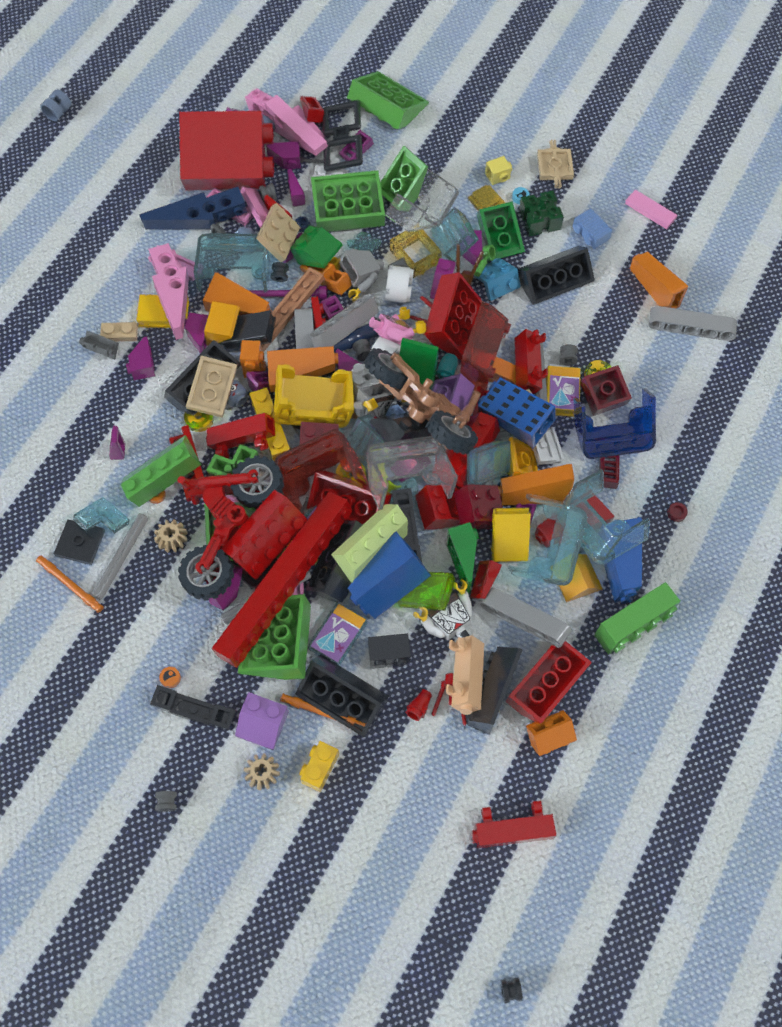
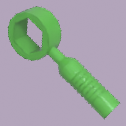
(489, 255)

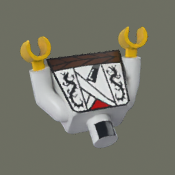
(453, 620)

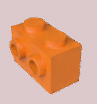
(252, 357)
(552, 734)

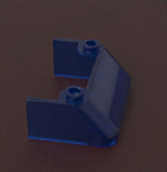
(621, 438)

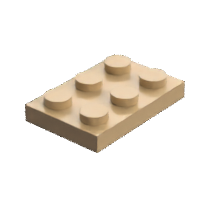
(278, 232)
(211, 386)

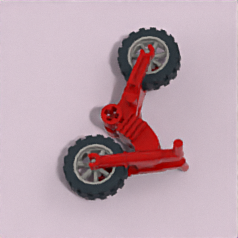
(247, 487)

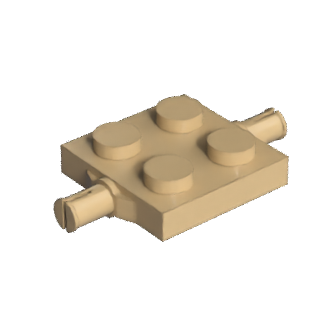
(555, 164)

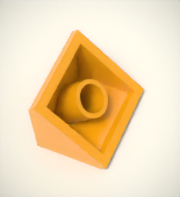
(220, 322)
(521, 458)
(583, 581)

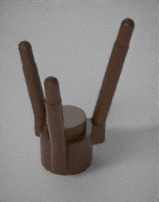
(467, 274)

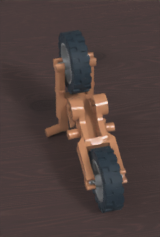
(445, 419)

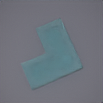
(100, 512)

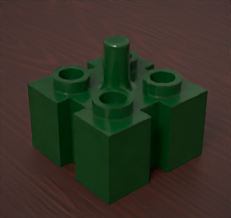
(541, 213)

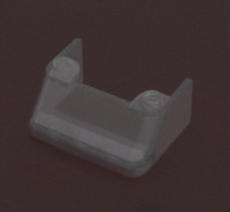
(435, 194)
(405, 460)

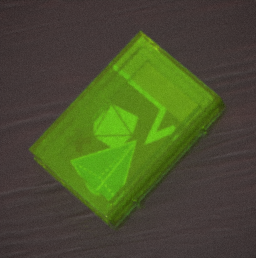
(431, 593)

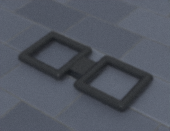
(342, 136)

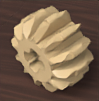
(162, 535)
(257, 766)

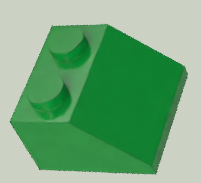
(315, 247)

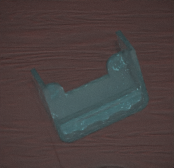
(230, 252)
(603, 540)
(564, 544)

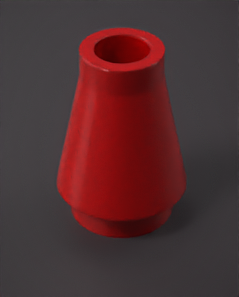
(418, 706)

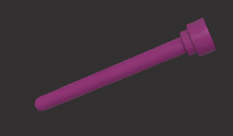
(321, 292)

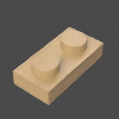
(120, 331)

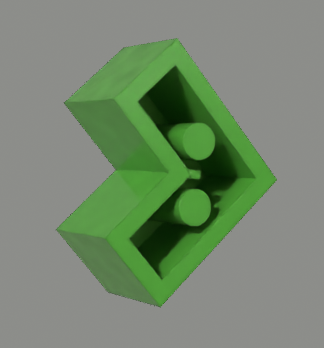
(221, 465)

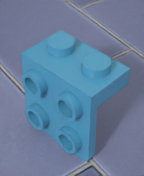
(499, 278)

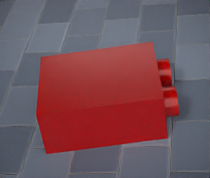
(224, 150)

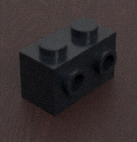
(389, 650)

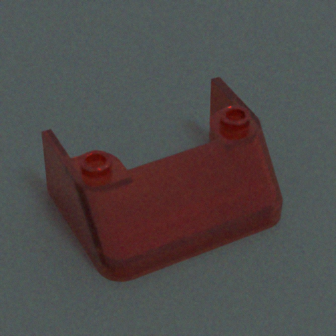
(483, 345)
(313, 457)

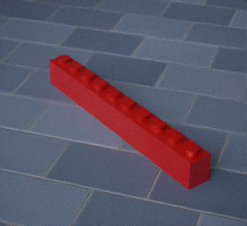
(282, 580)

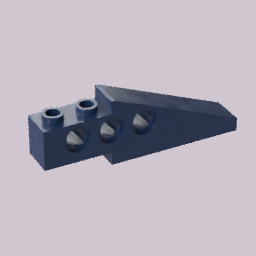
(196, 211)

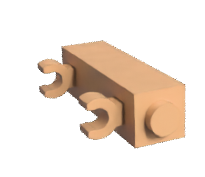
(468, 674)

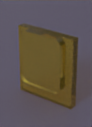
(485, 197)

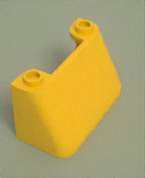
(313, 398)

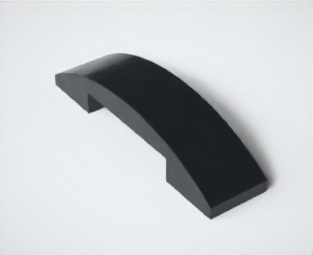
(405, 501)
(192, 709)

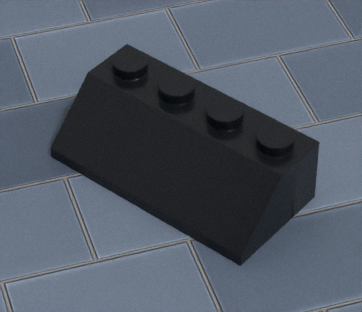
(556, 274)
(180, 389)
(400, 427)
(328, 578)
(494, 687)
(341, 694)

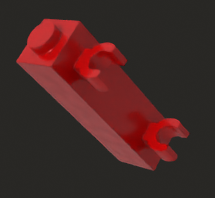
(528, 360)
(241, 431)
(514, 831)

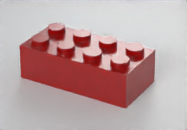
(265, 534)

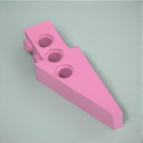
(286, 121)
(171, 286)

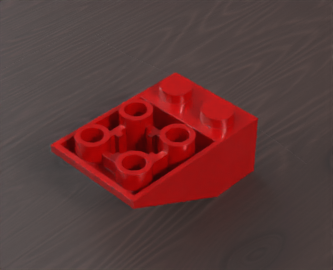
(436, 508)

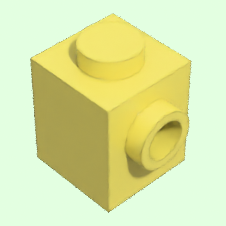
(498, 170)

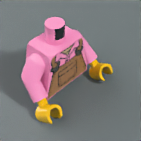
(395, 329)

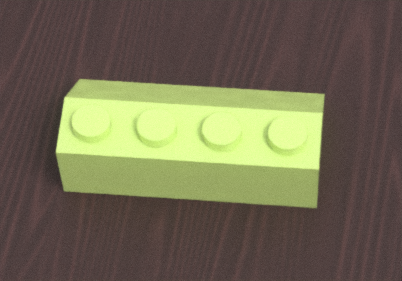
(369, 538)

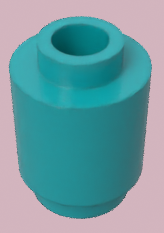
(447, 366)

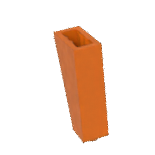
(658, 280)
(228, 292)
(305, 361)
(548, 483)

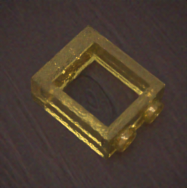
(406, 239)

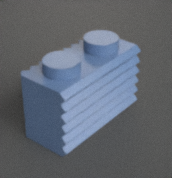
(592, 228)

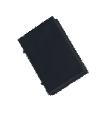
(252, 327)

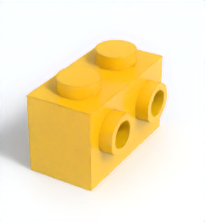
(320, 766)

